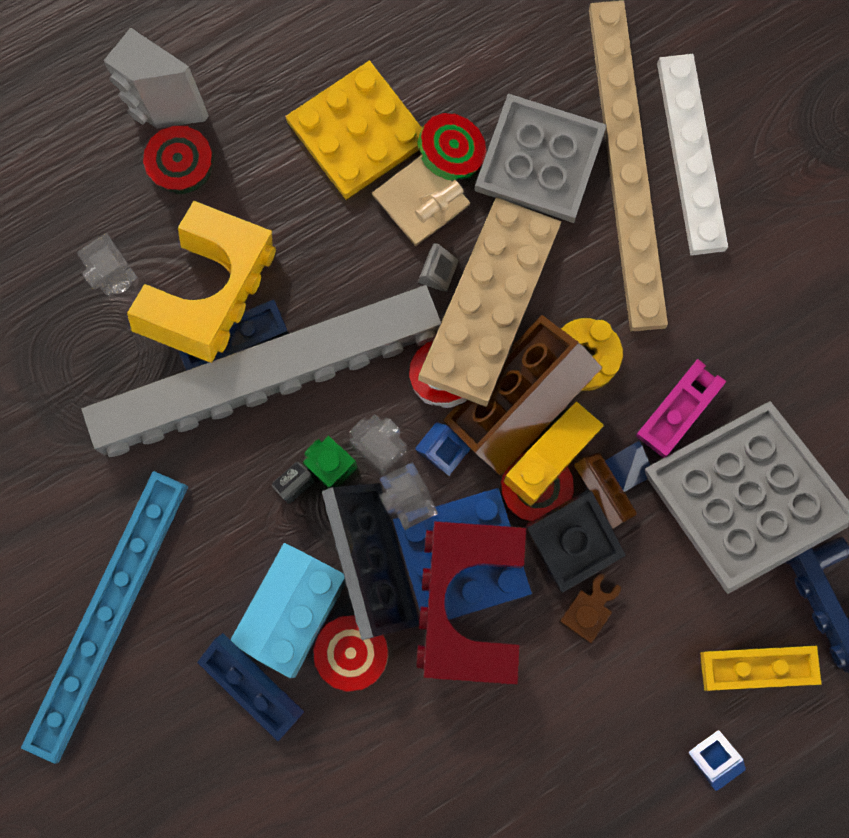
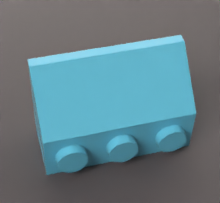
(289, 610)

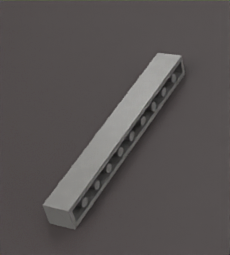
(261, 372)

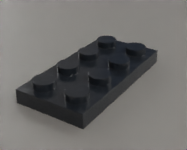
(370, 560)

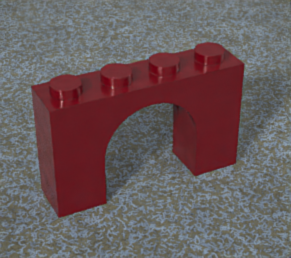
(446, 651)

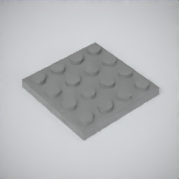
(750, 496)

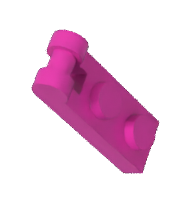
(679, 409)

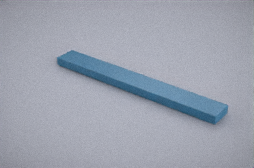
(104, 618)

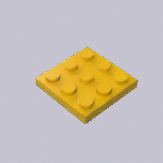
(356, 129)

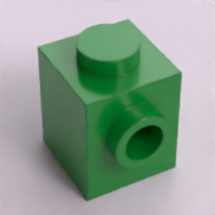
(329, 462)

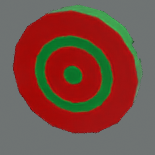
(451, 146)

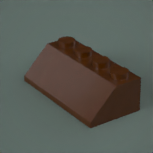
(534, 386)

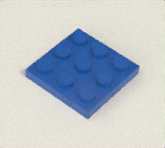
(474, 586)

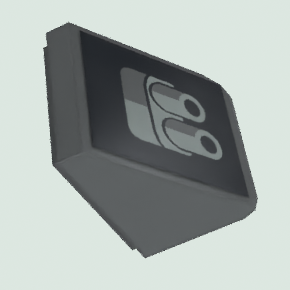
(293, 482)

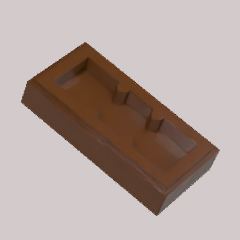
(605, 489)

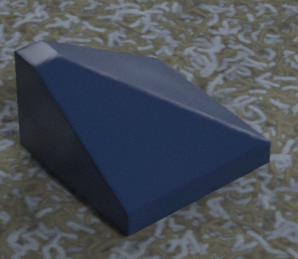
(629, 466)

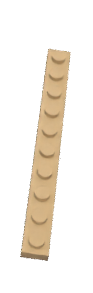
(627, 167)

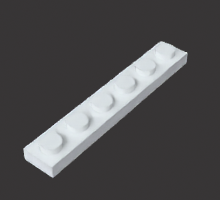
(692, 155)

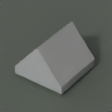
(438, 268)

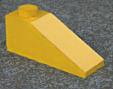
(552, 453)

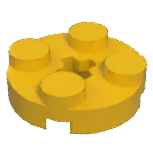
(605, 343)

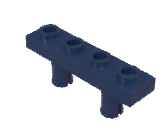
(814, 585)

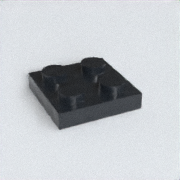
(575, 540)

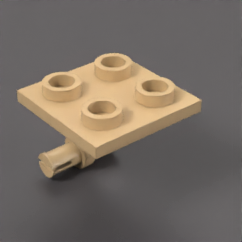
(420, 200)

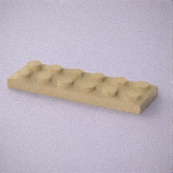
(489, 302)

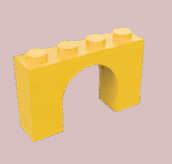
(204, 324)

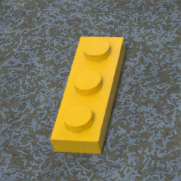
(760, 668)

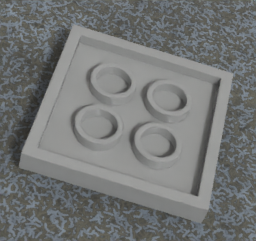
(540, 158)

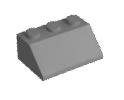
(154, 83)

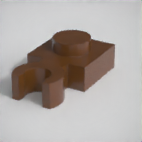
(587, 613)

